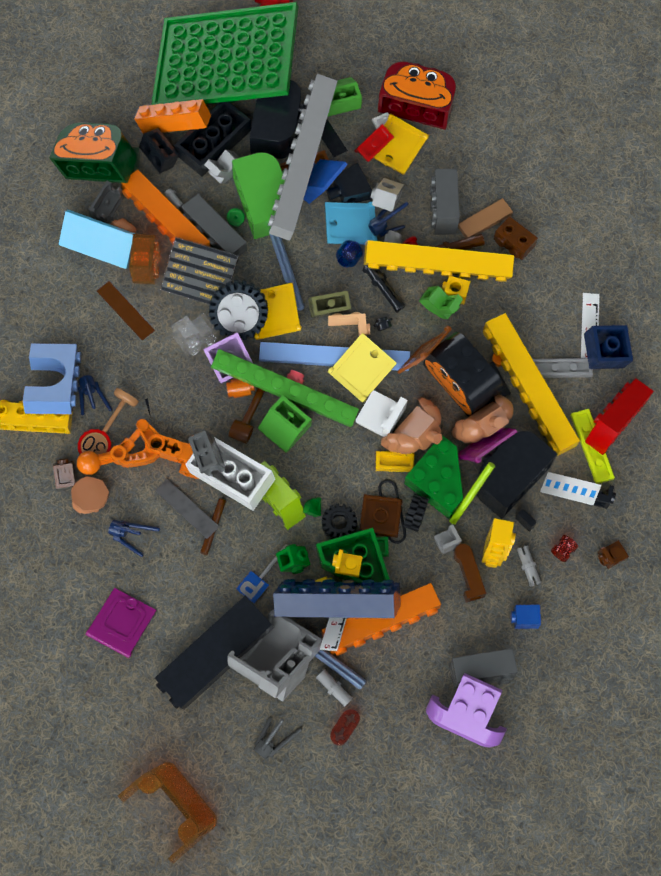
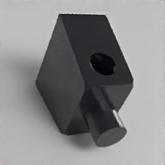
(350, 186)

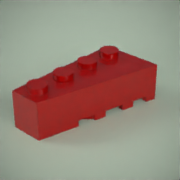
(618, 415)

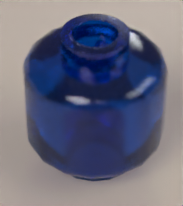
(349, 253)

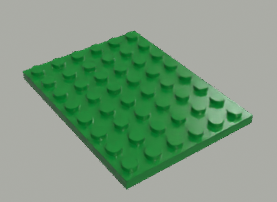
(226, 55)

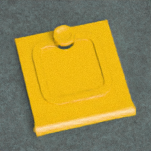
(403, 146)
(282, 312)

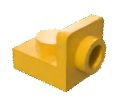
(347, 564)

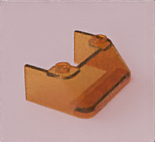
(199, 816)

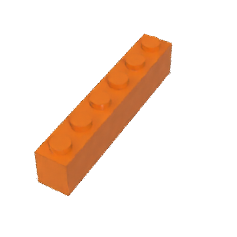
(160, 210)
(413, 606)

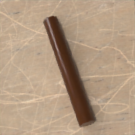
(216, 518)

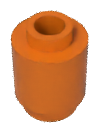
(238, 388)

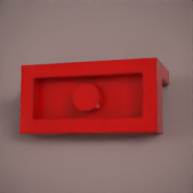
(374, 143)

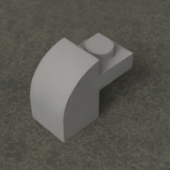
(222, 168)

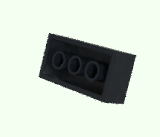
(222, 133)

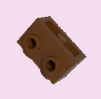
(515, 238)

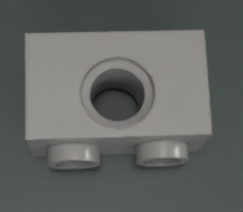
(387, 194)

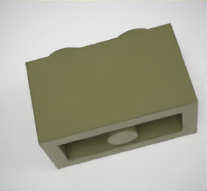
(329, 304)

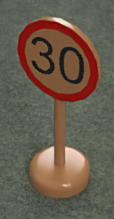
(98, 440)

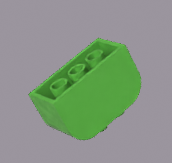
(257, 184)

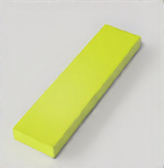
(597, 462)

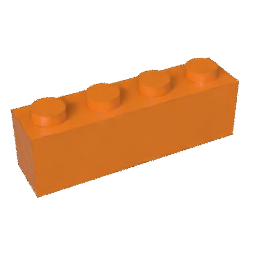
(173, 116)

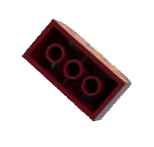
(417, 94)

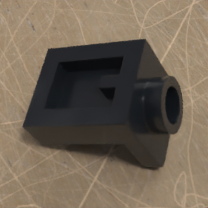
(604, 500)

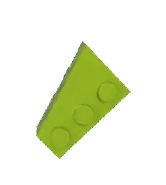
(284, 499)

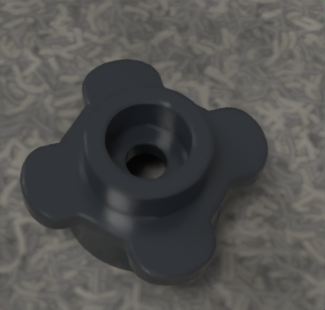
(383, 323)

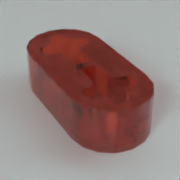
(341, 724)

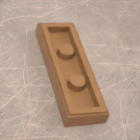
(485, 219)

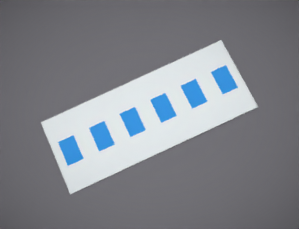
(570, 488)

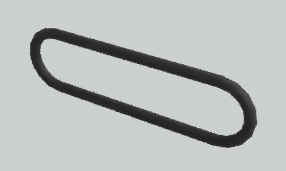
(401, 516)

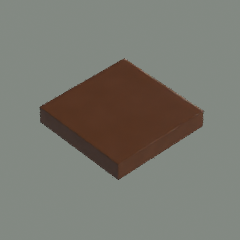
(381, 515)

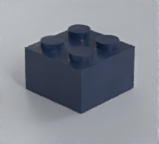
(608, 347)

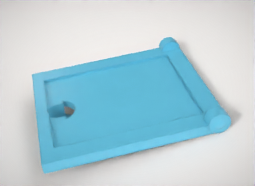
(351, 222)

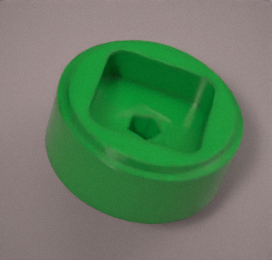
(235, 217)

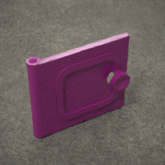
(477, 450)
(119, 626)

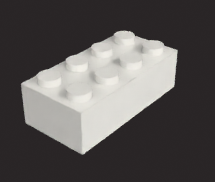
(242, 480)

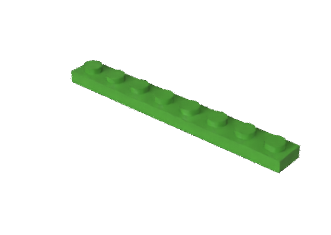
(280, 385)

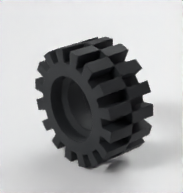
(335, 511)
(416, 512)

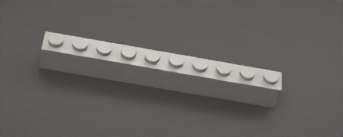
(302, 158)

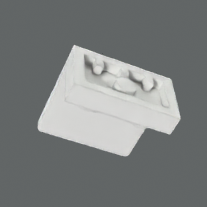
(381, 413)

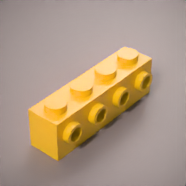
(14, 418)
(498, 543)

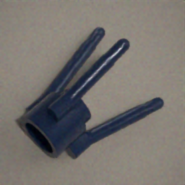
(378, 225)
(88, 387)
(121, 528)

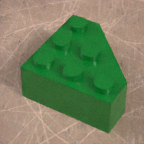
(438, 477)
(361, 544)

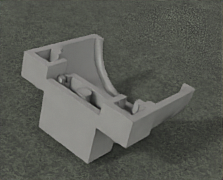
(278, 658)

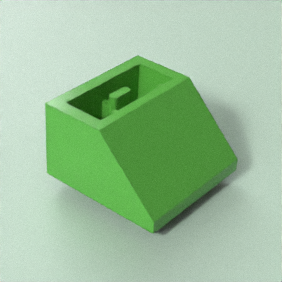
(346, 97)
(285, 424)

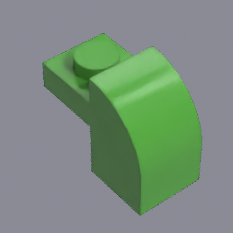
(440, 303)

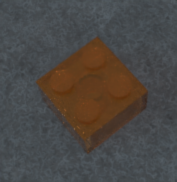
(144, 259)

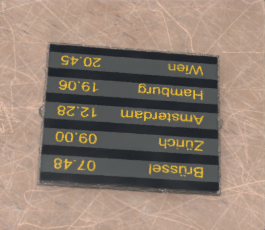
(197, 270)

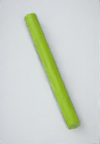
(472, 492)

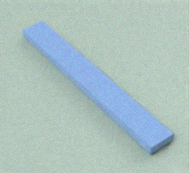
(315, 354)

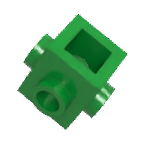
(293, 559)

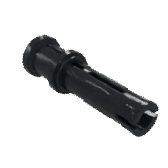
(379, 280)

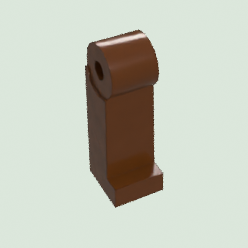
(464, 556)

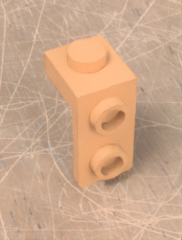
(351, 319)

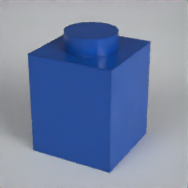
(526, 617)

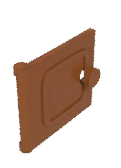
(424, 350)

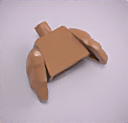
(484, 421)
(416, 430)

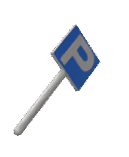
(254, 586)

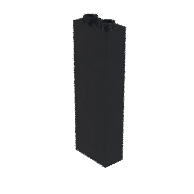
(208, 655)

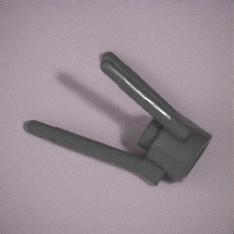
(264, 746)

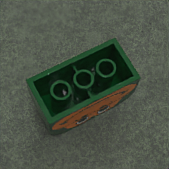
(93, 153)

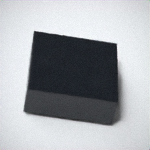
(526, 520)

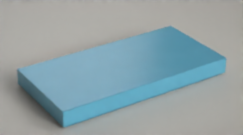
(96, 239)

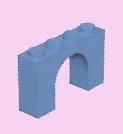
(58, 397)

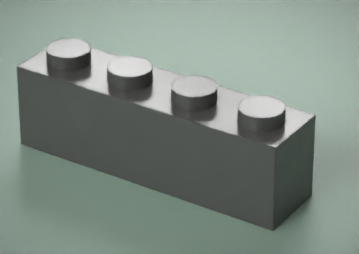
(213, 226)

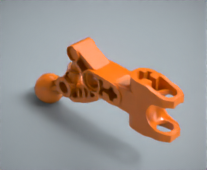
(90, 462)

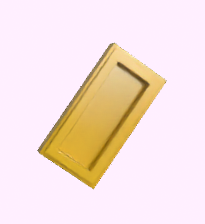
(394, 461)

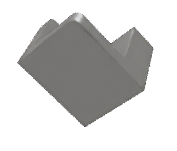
(447, 540)

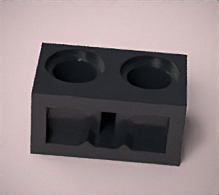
(158, 150)

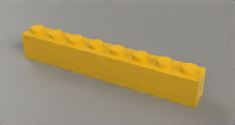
(438, 259)
(531, 384)

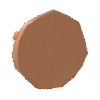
(89, 495)

